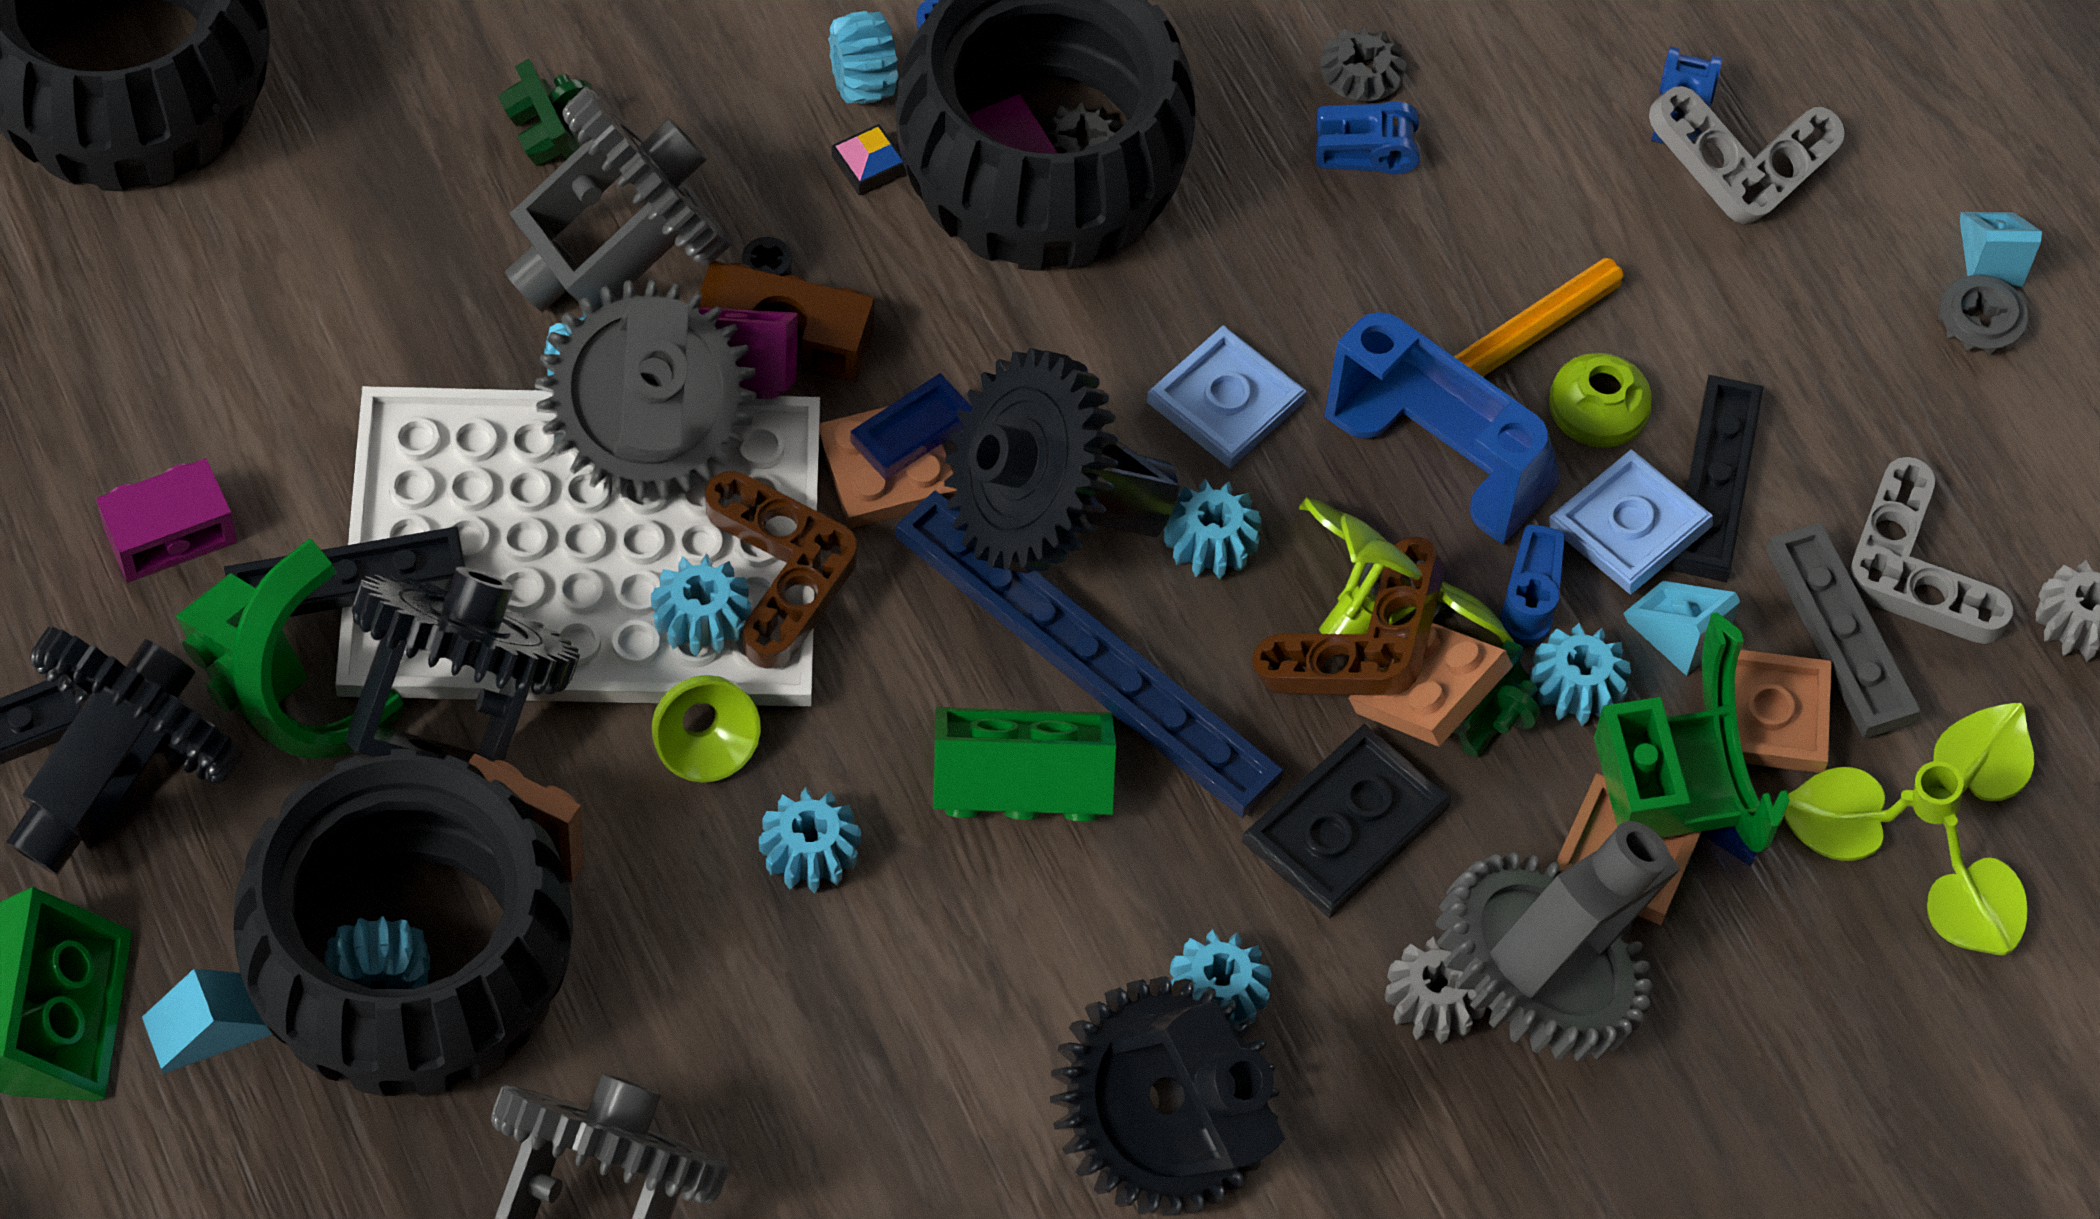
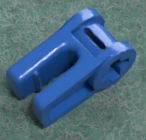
(1692, 73)
(1365, 137)
(1534, 586)

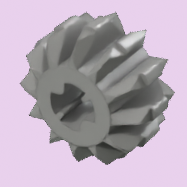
(2072, 609)
(1414, 998)

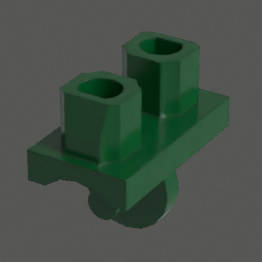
(535, 97)
(1502, 708)

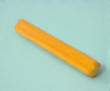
(1542, 317)

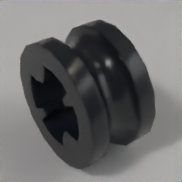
(768, 250)

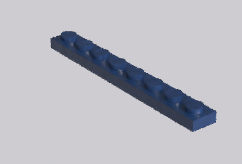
(1096, 662)

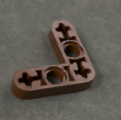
(799, 550)
(1379, 645)

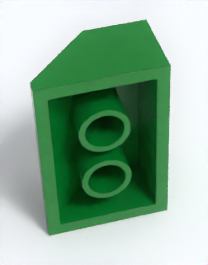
(1024, 763)
(58, 997)

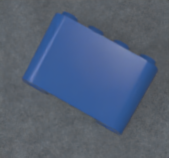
(1394, 370)

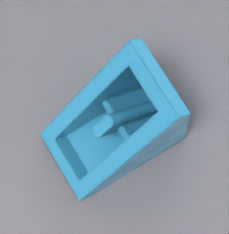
(1999, 245)
(1677, 618)
(202, 1019)

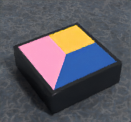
(868, 159)

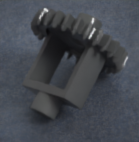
(657, 172)
(620, 419)
(1551, 945)
(609, 1130)

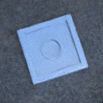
(1226, 396)
(1631, 521)

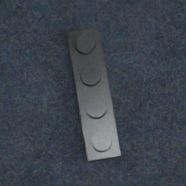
(1842, 630)

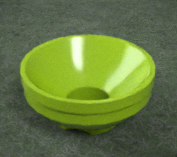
(1599, 417)
(718, 749)

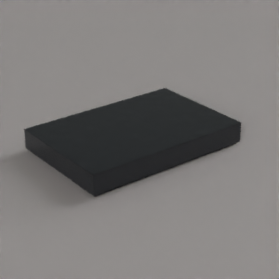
(1346, 820)

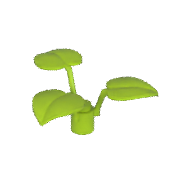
(1366, 546)
(1986, 752)

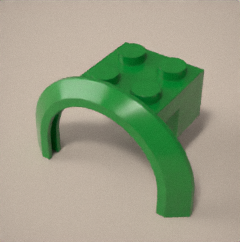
(250, 663)
(1687, 767)

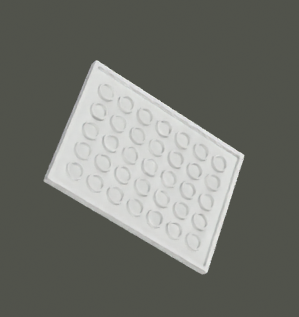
(569, 548)

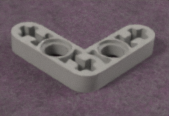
(1740, 169)
(1894, 561)

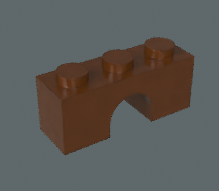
(831, 320)

